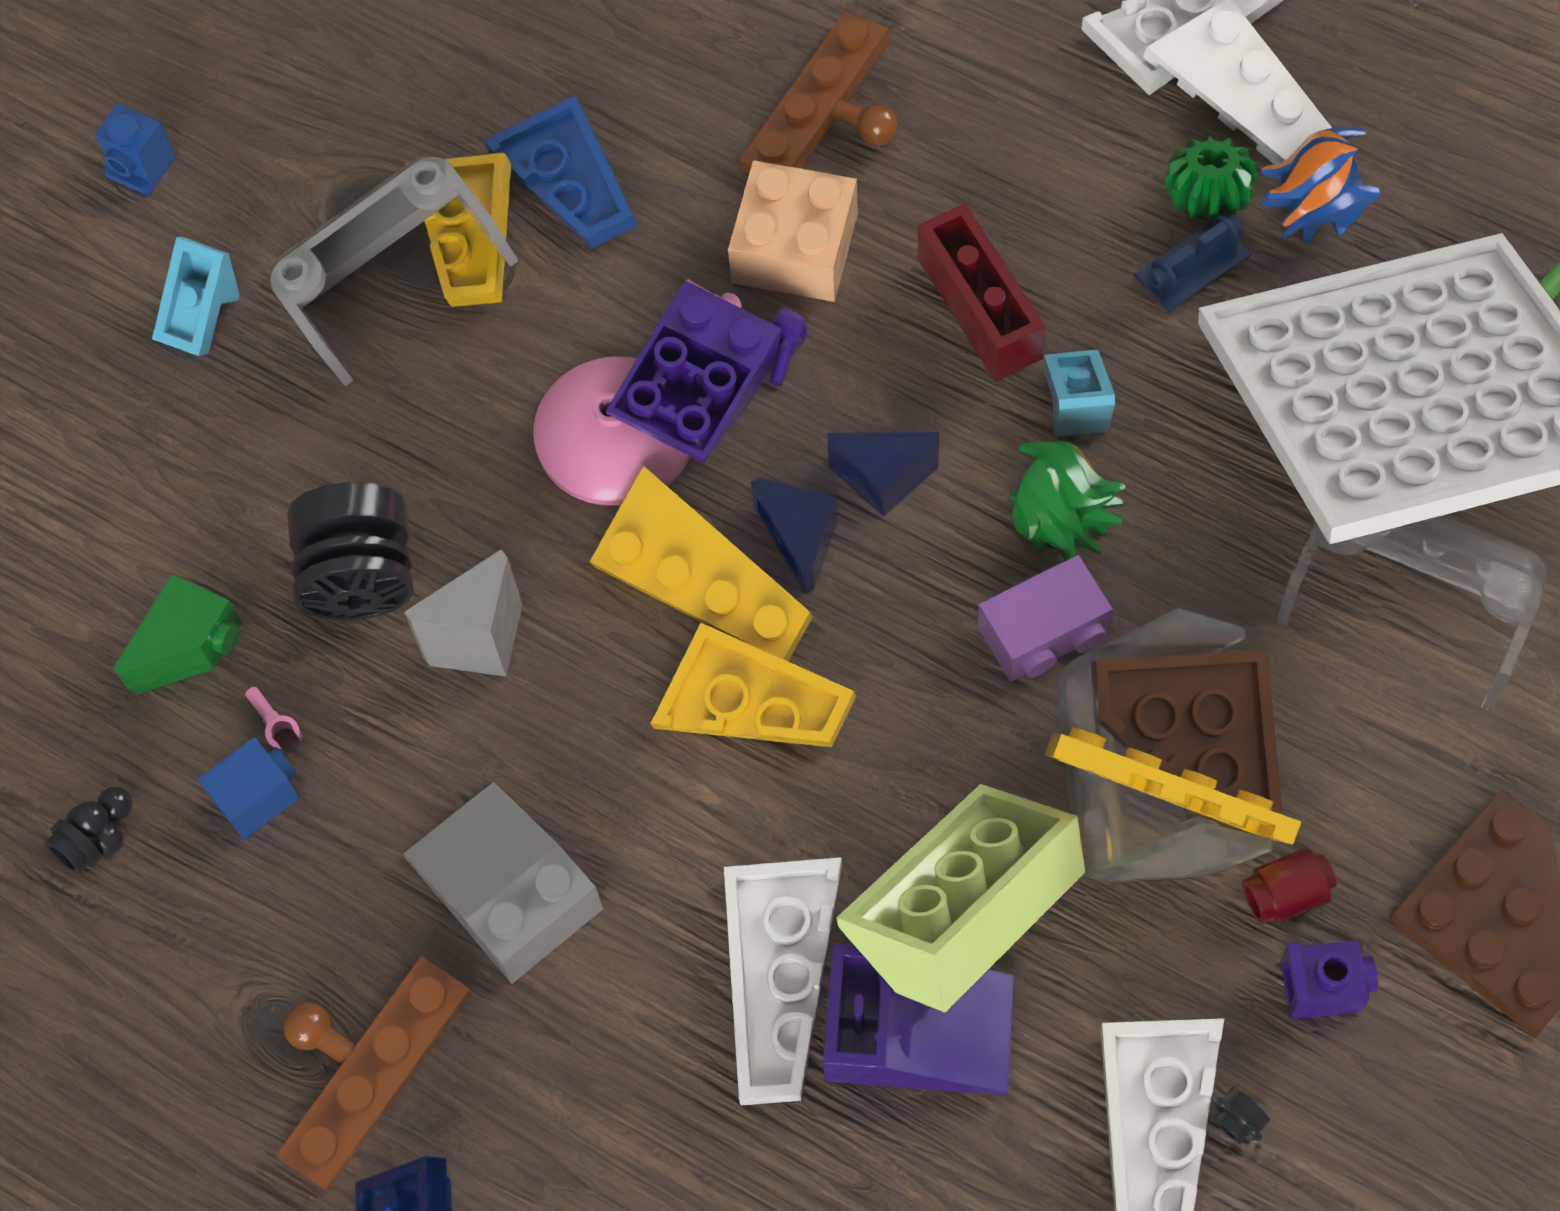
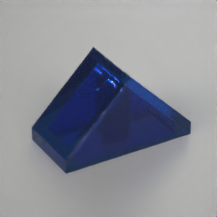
(883, 464)
(799, 524)

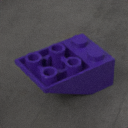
(696, 372)
(902, 1043)

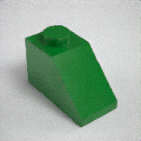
(178, 637)

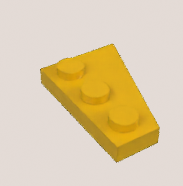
(463, 255)
(750, 694)

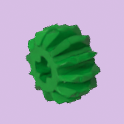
(1210, 178)

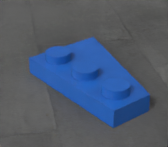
(567, 171)

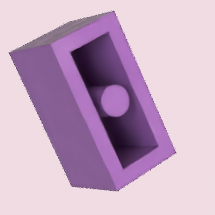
(1045, 619)

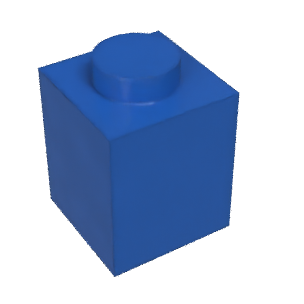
(251, 786)

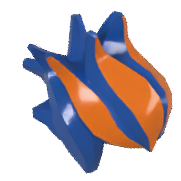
(1320, 184)

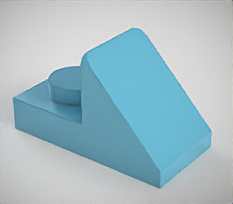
(192, 296)
(1079, 392)

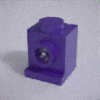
(1313, 993)

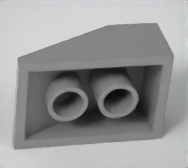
(505, 881)

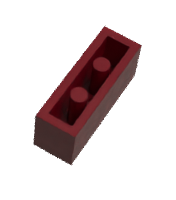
(981, 292)

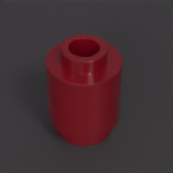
(1289, 886)

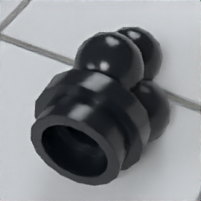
(90, 830)

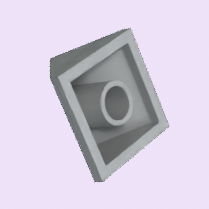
(470, 619)

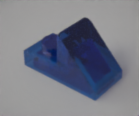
(408, 1187)

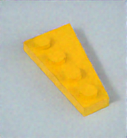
(691, 566)
(1189, 791)

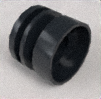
(349, 551)

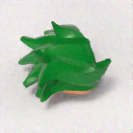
(1063, 499)

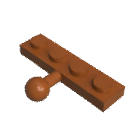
(823, 96)
(369, 1072)

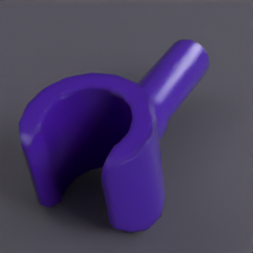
(793, 335)

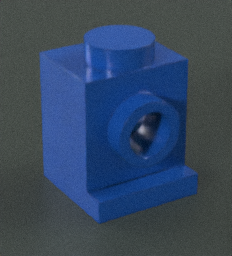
(134, 149)

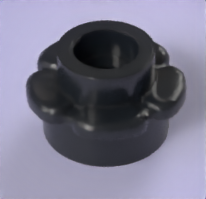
(1239, 1116)

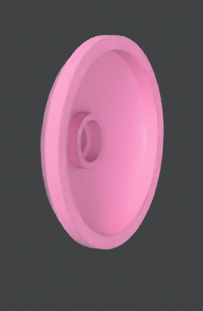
(594, 453)

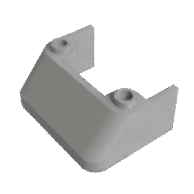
(364, 232)

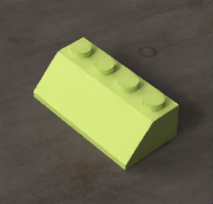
(964, 894)

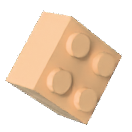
(793, 231)

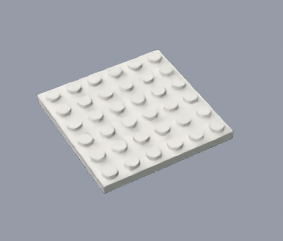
(1402, 384)

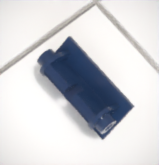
(1195, 262)

